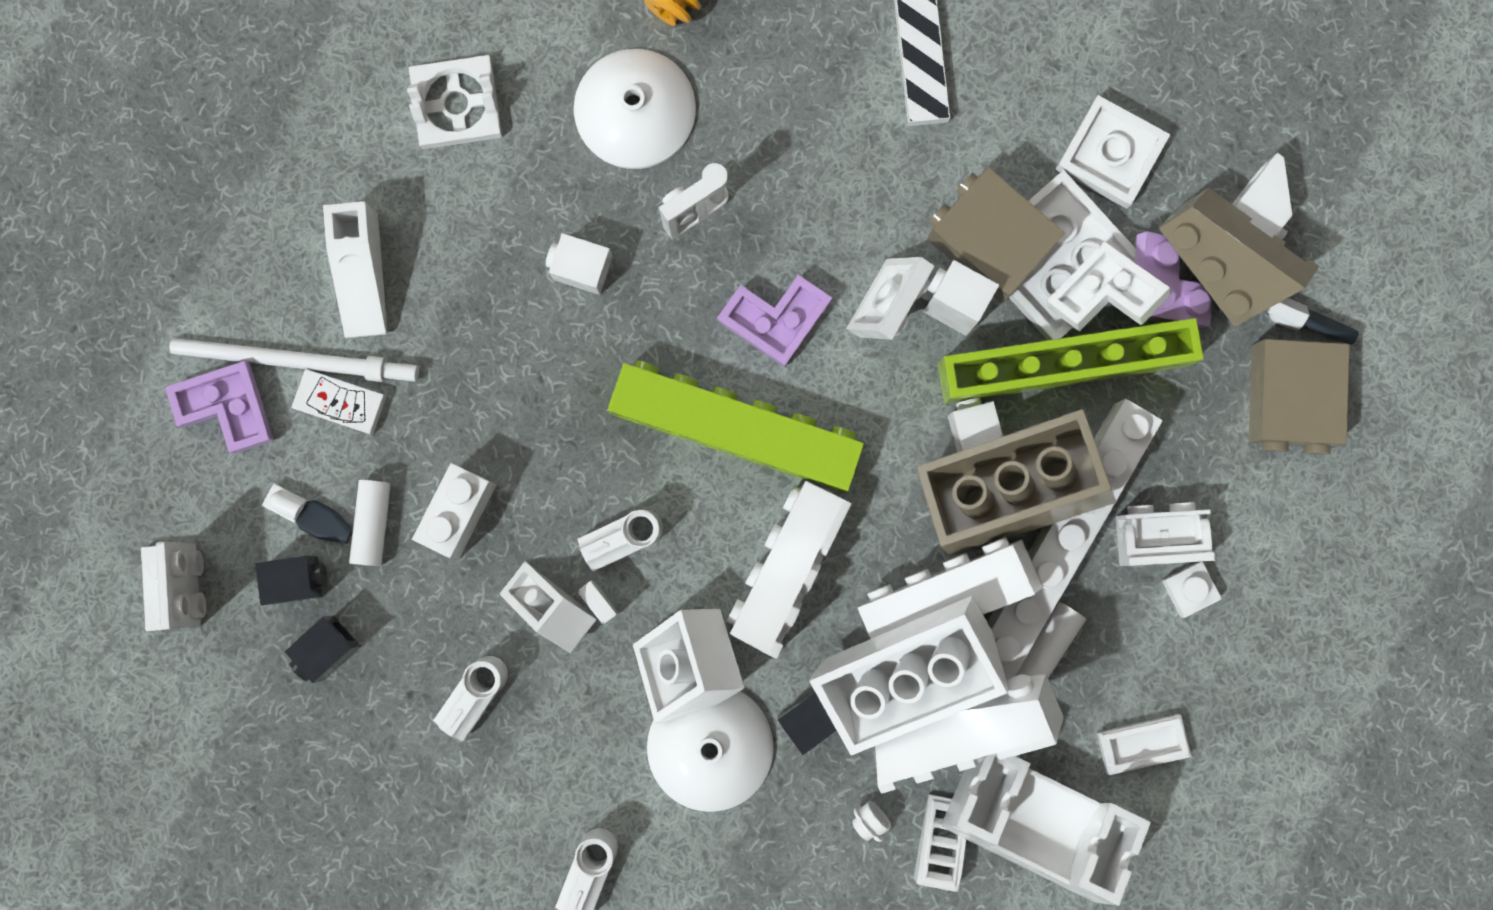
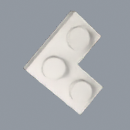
(1104, 279)

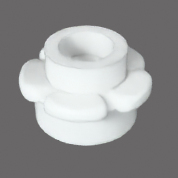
(871, 822)

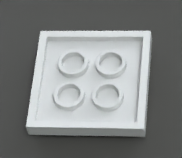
(1084, 231)

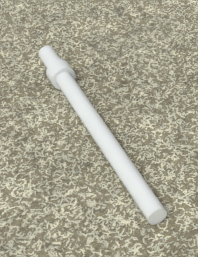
(372, 367)

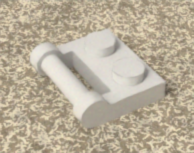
(689, 207)

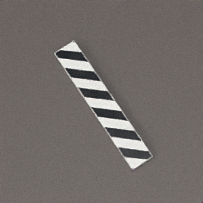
(922, 62)

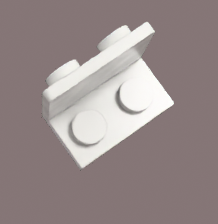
(172, 586)

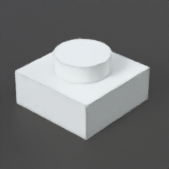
(1191, 589)

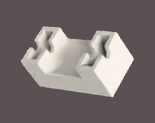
(1047, 827)

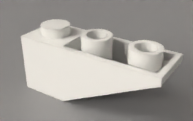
(356, 267)

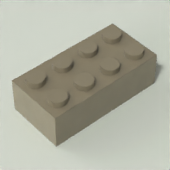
(1015, 484)

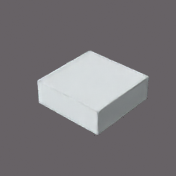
(598, 602)

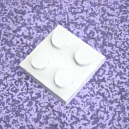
(1113, 152)
(891, 297)

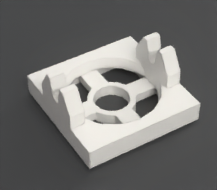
(425, 75)

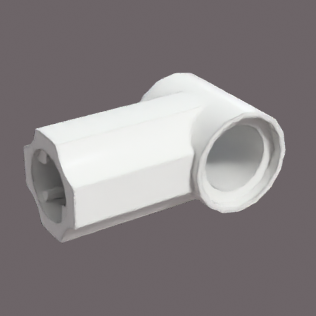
(617, 540)
(470, 698)
(586, 874)

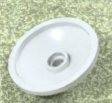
(637, 133)
(718, 782)

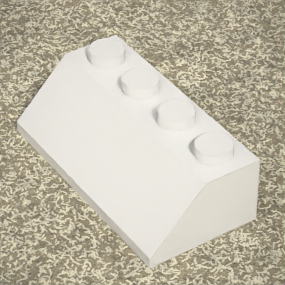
(911, 676)

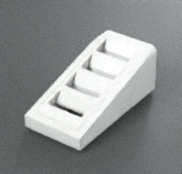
(934, 879)

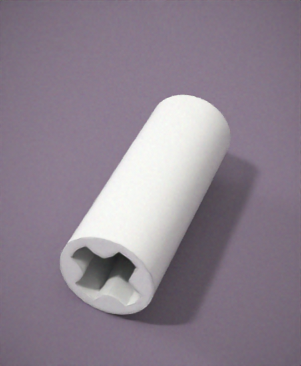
(370, 523)
(1052, 641)

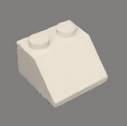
(687, 664)

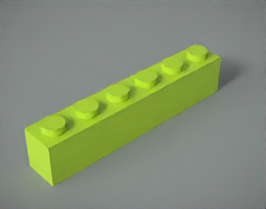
(1070, 361)
(736, 427)

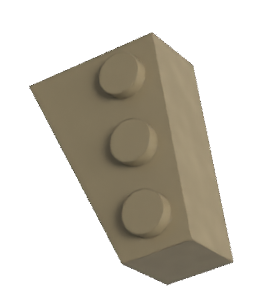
(1233, 257)

